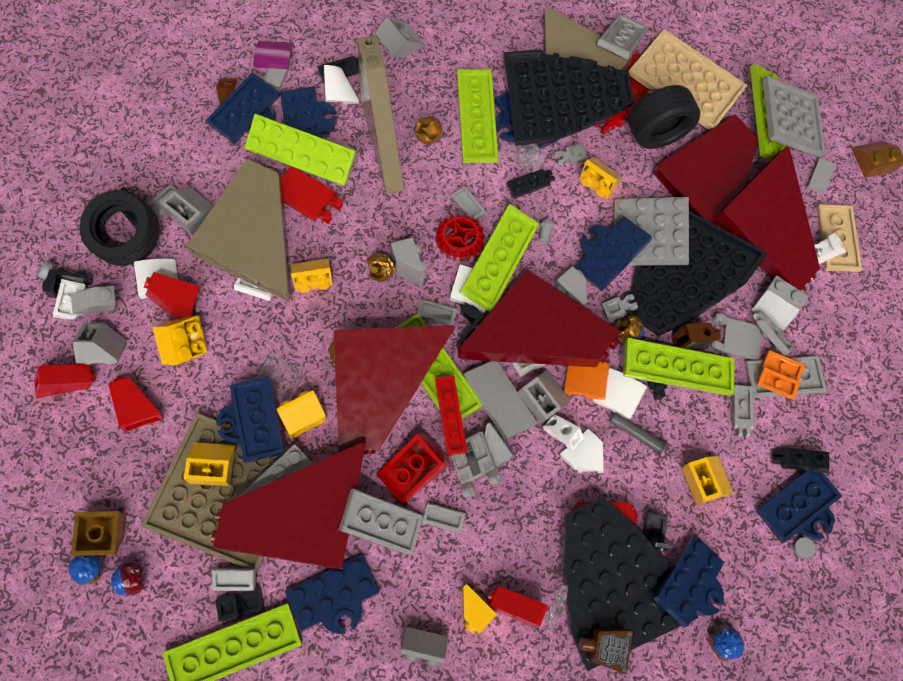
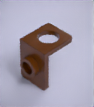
(225, 90)

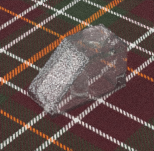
(526, 156)

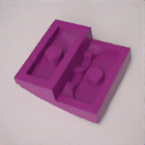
(273, 55)

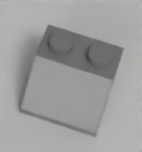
(398, 38)
(780, 302)

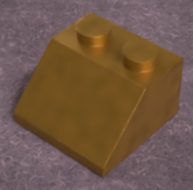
(878, 158)
(97, 533)

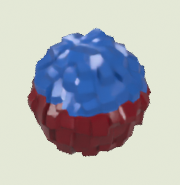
(127, 579)

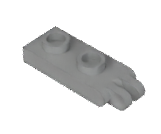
(770, 331)
(743, 410)

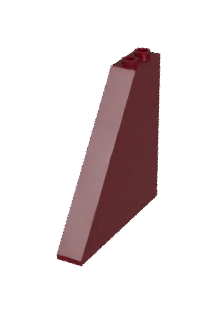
(710, 168)
(774, 219)
(540, 327)
(378, 377)
(294, 515)

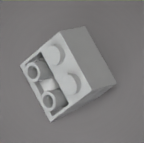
(187, 208)
(407, 261)
(98, 344)
(543, 396)
(425, 646)

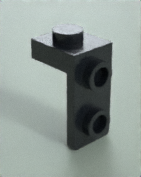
(52, 282)
(472, 314)
(655, 530)

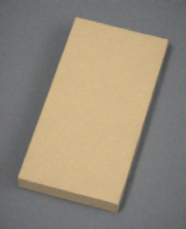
(840, 220)

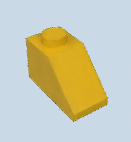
(475, 611)

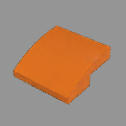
(780, 374)
(587, 381)

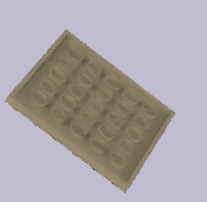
(190, 510)

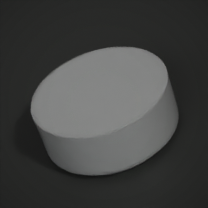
(44, 269)
(804, 548)

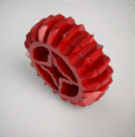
(448, 244)

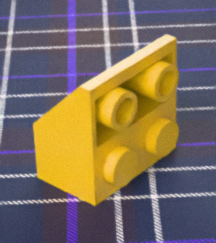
(600, 178)
(311, 275)
(180, 340)
(301, 414)
(210, 464)
(707, 479)

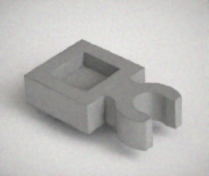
(573, 154)
(616, 308)

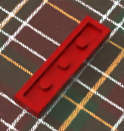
(450, 416)

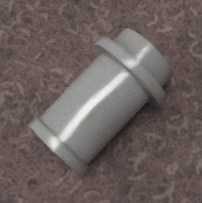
(545, 234)

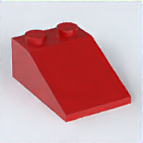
(413, 467)

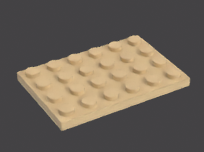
(675, 63)

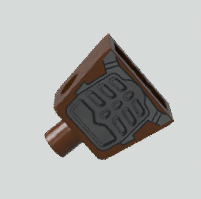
(695, 336)
(609, 647)

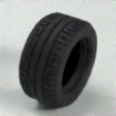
(664, 116)
(101, 209)

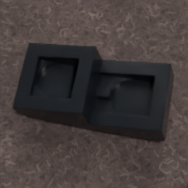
(240, 605)

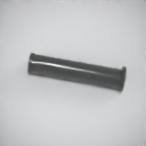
(638, 433)

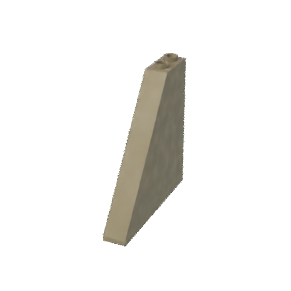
(573, 39)
(378, 112)
(248, 231)

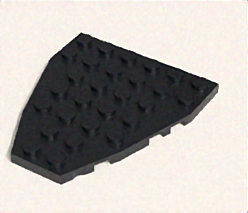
(561, 95)
(679, 293)
(612, 577)

